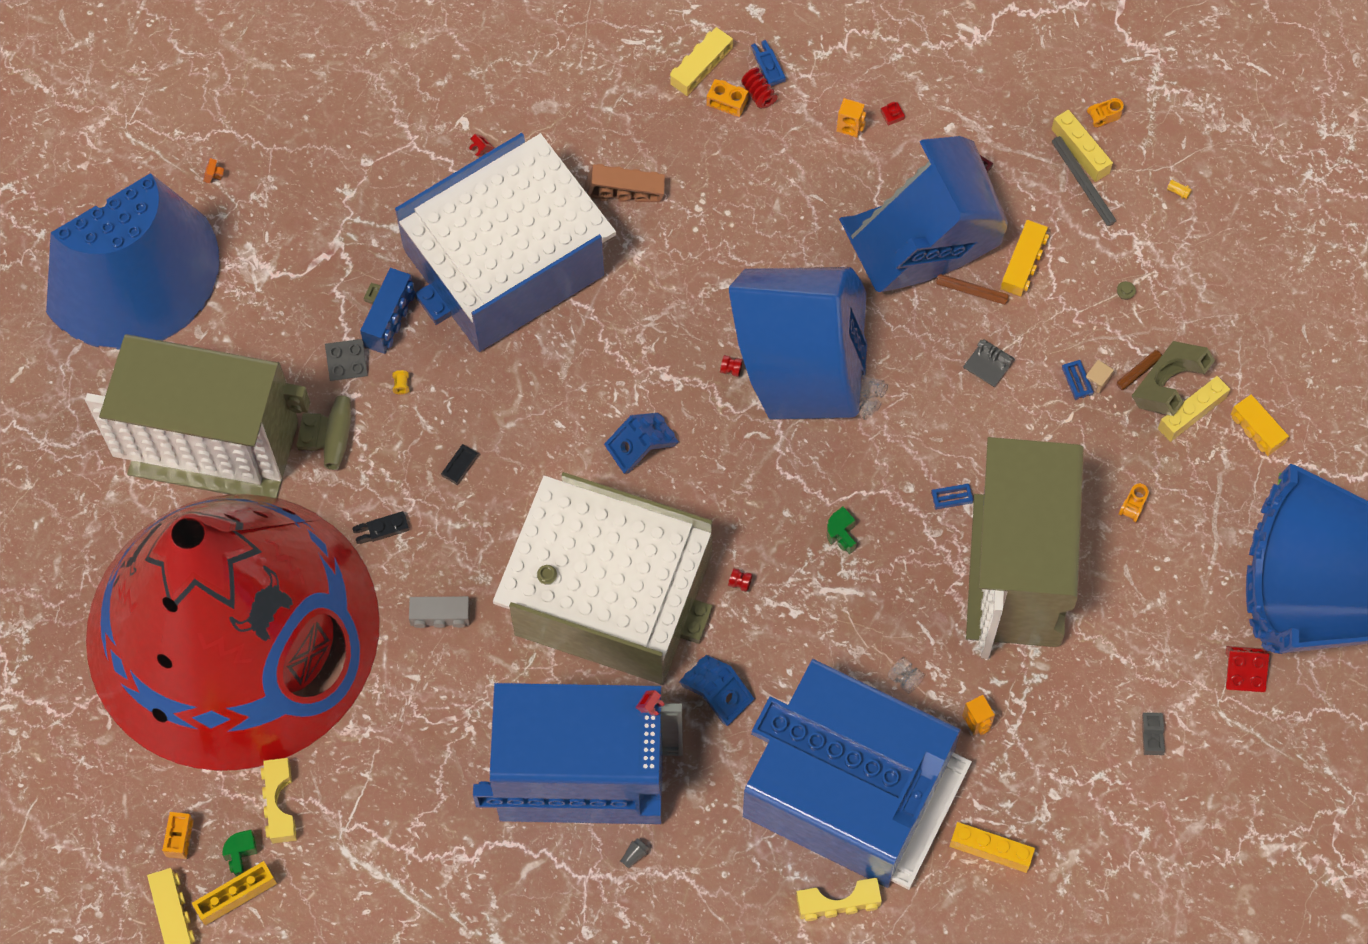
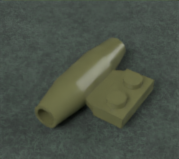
(330, 432)

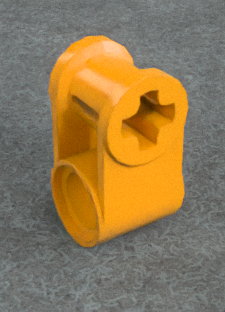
(1103, 113)
(1133, 505)

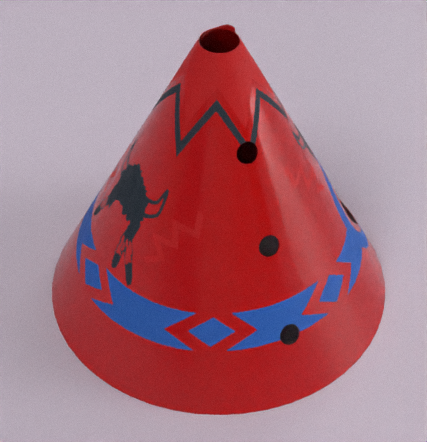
(243, 632)

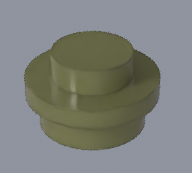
(1126, 290)
(546, 574)

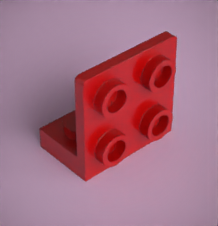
(1247, 669)

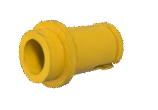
(1179, 189)

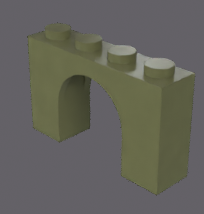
(1177, 358)

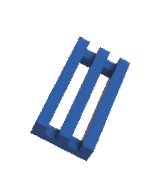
(1082, 393)
(953, 503)

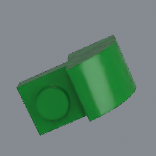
(838, 527)
(239, 846)

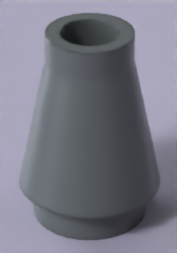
(634, 853)

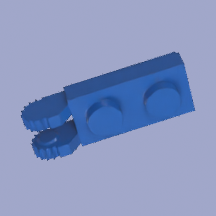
(768, 64)

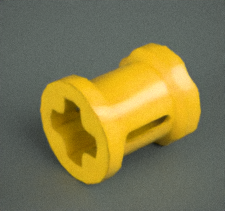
(400, 382)

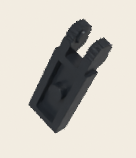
(382, 528)

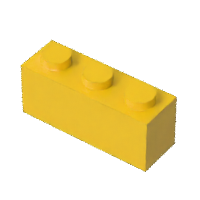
(1259, 425)

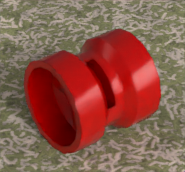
(731, 366)
(740, 580)

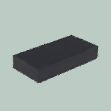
(459, 464)

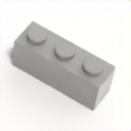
(439, 611)

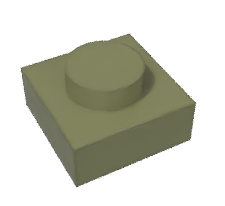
(371, 293)

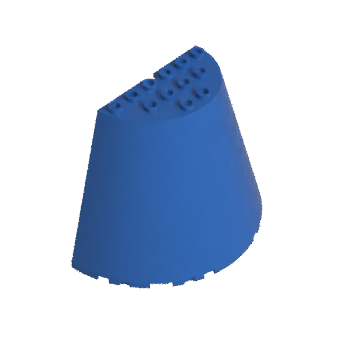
(131, 267)
(1309, 566)

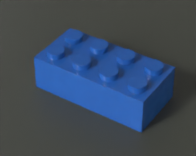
(387, 311)

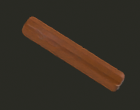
(1139, 370)

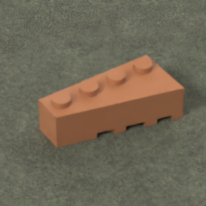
(624, 184)

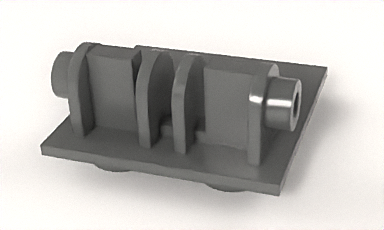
(346, 359)
(988, 362)

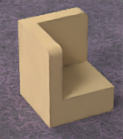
(1100, 375)

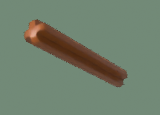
(972, 289)

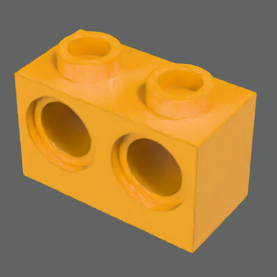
(725, 101)
(851, 118)
(978, 715)
(177, 835)

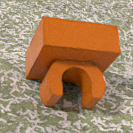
(212, 171)

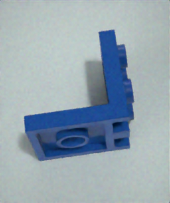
(642, 434)
(714, 682)

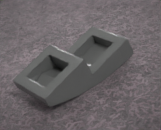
(1153, 733)

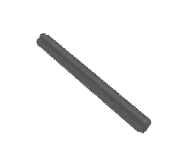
(1084, 181)

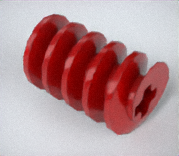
(758, 89)

